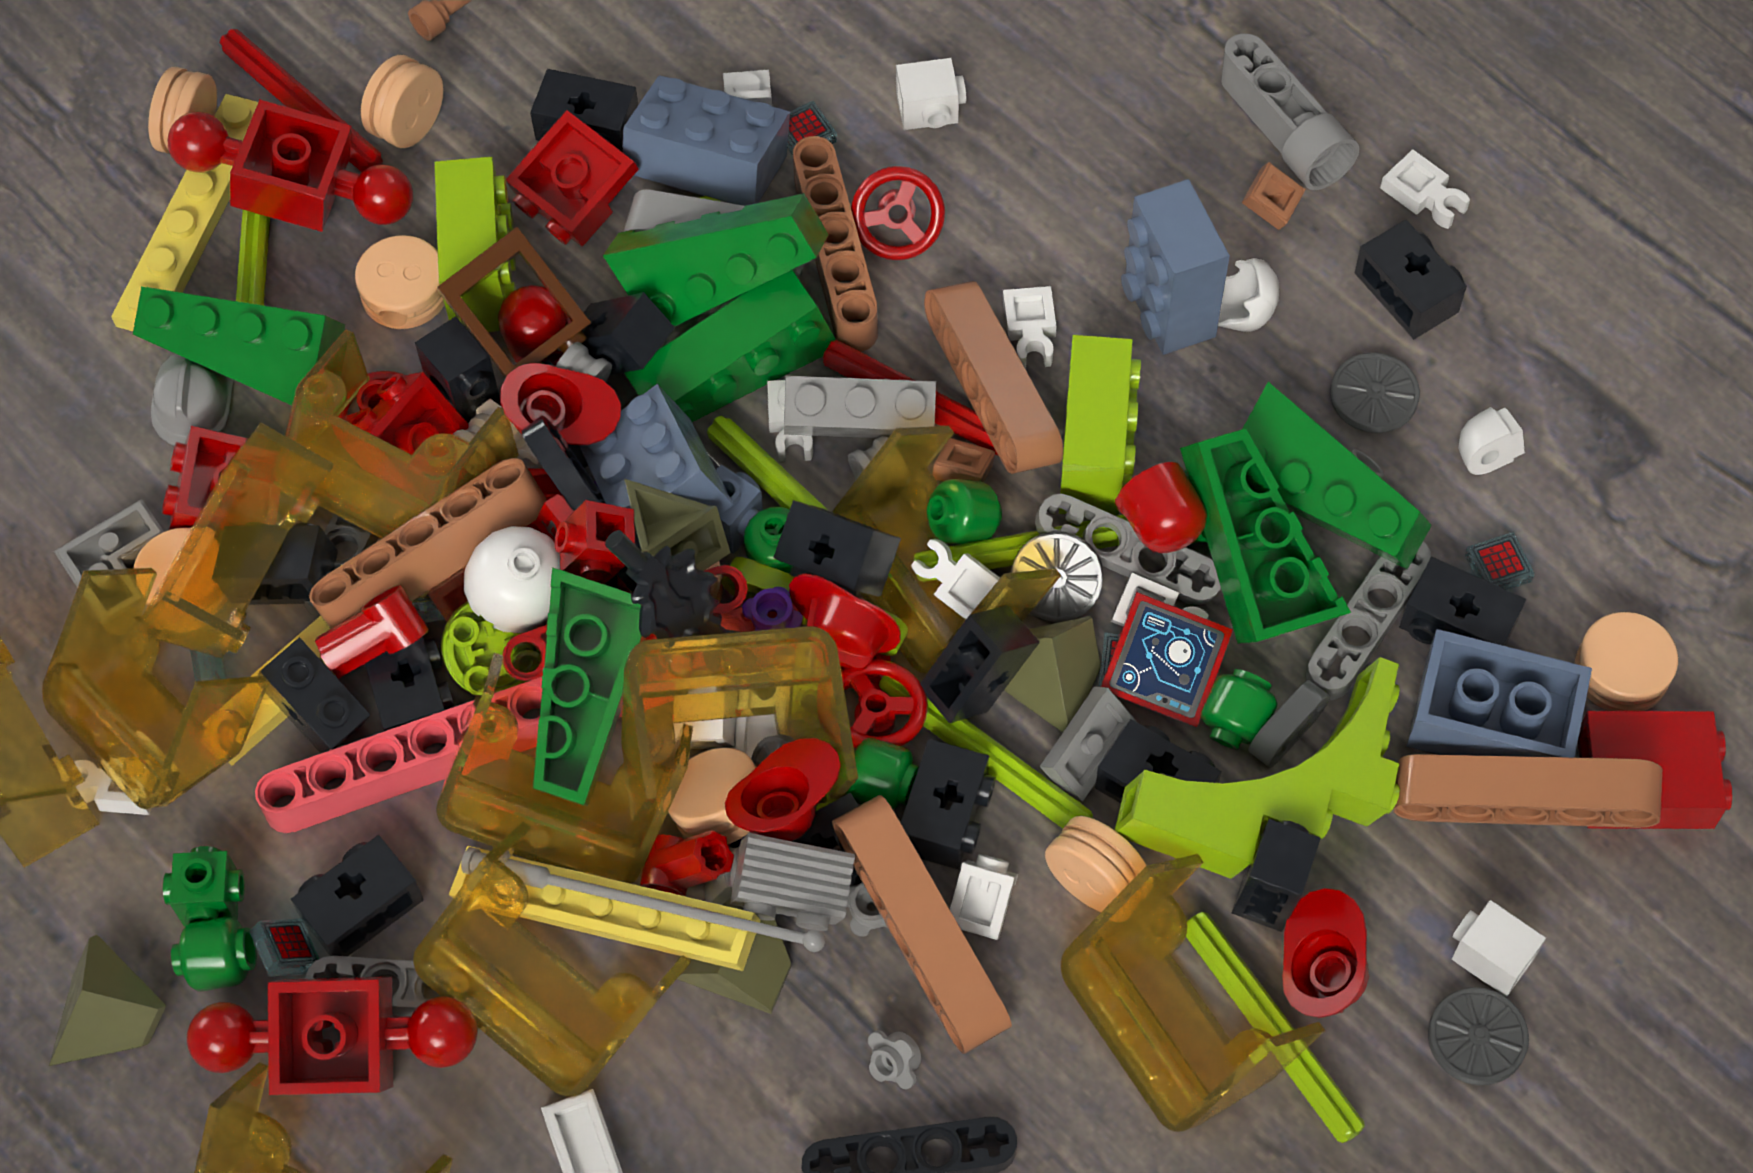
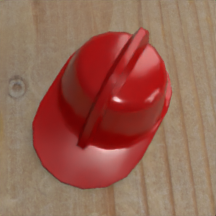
(574, 402)
(854, 624)
(783, 790)
(1325, 954)

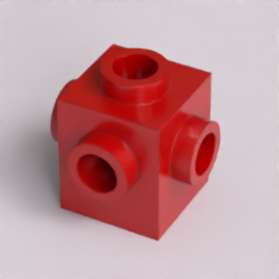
(583, 540)

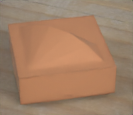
(1273, 196)
(963, 461)

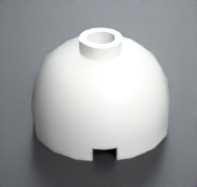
(511, 578)

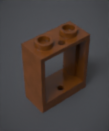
(484, 266)

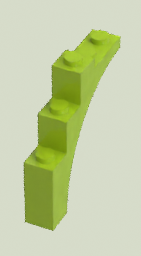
(1227, 819)

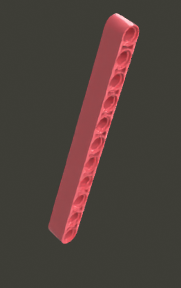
(401, 744)

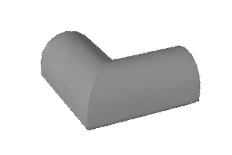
(111, 543)

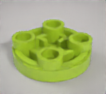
(469, 647)

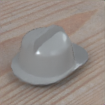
(188, 397)

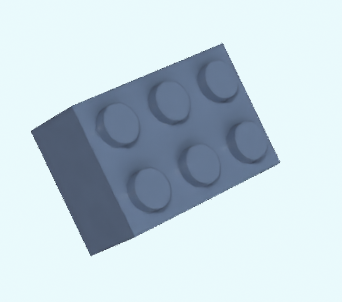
(706, 141)
(1175, 267)
(657, 449)
(1497, 701)

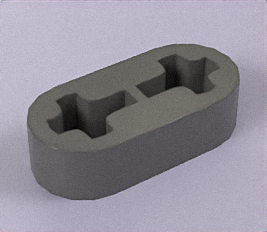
(1289, 723)

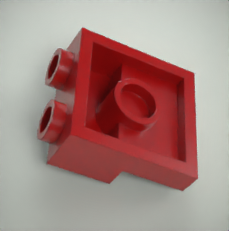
(571, 179)
(409, 412)
(199, 468)

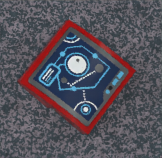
(1166, 659)

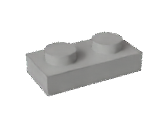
(1085, 742)

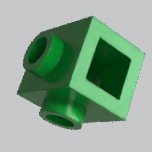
(203, 885)

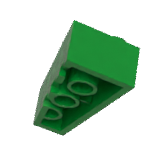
(716, 257)
(240, 340)
(739, 348)
(1331, 484)
(1256, 543)
(582, 682)

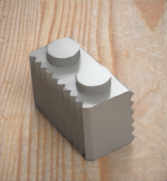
(792, 881)

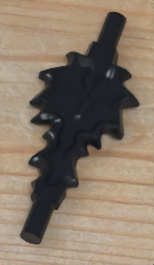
(670, 591)

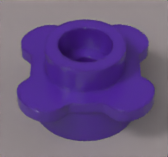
(768, 600)

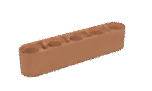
(821, 181)
(993, 377)
(432, 543)
(1529, 790)
(922, 924)

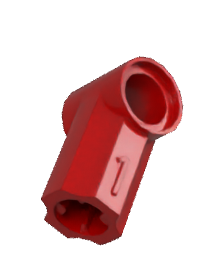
(384, 625)
(683, 863)

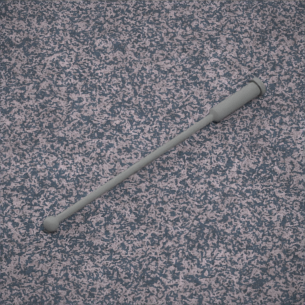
(540, 877)

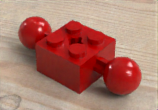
(290, 166)
(302, 1062)

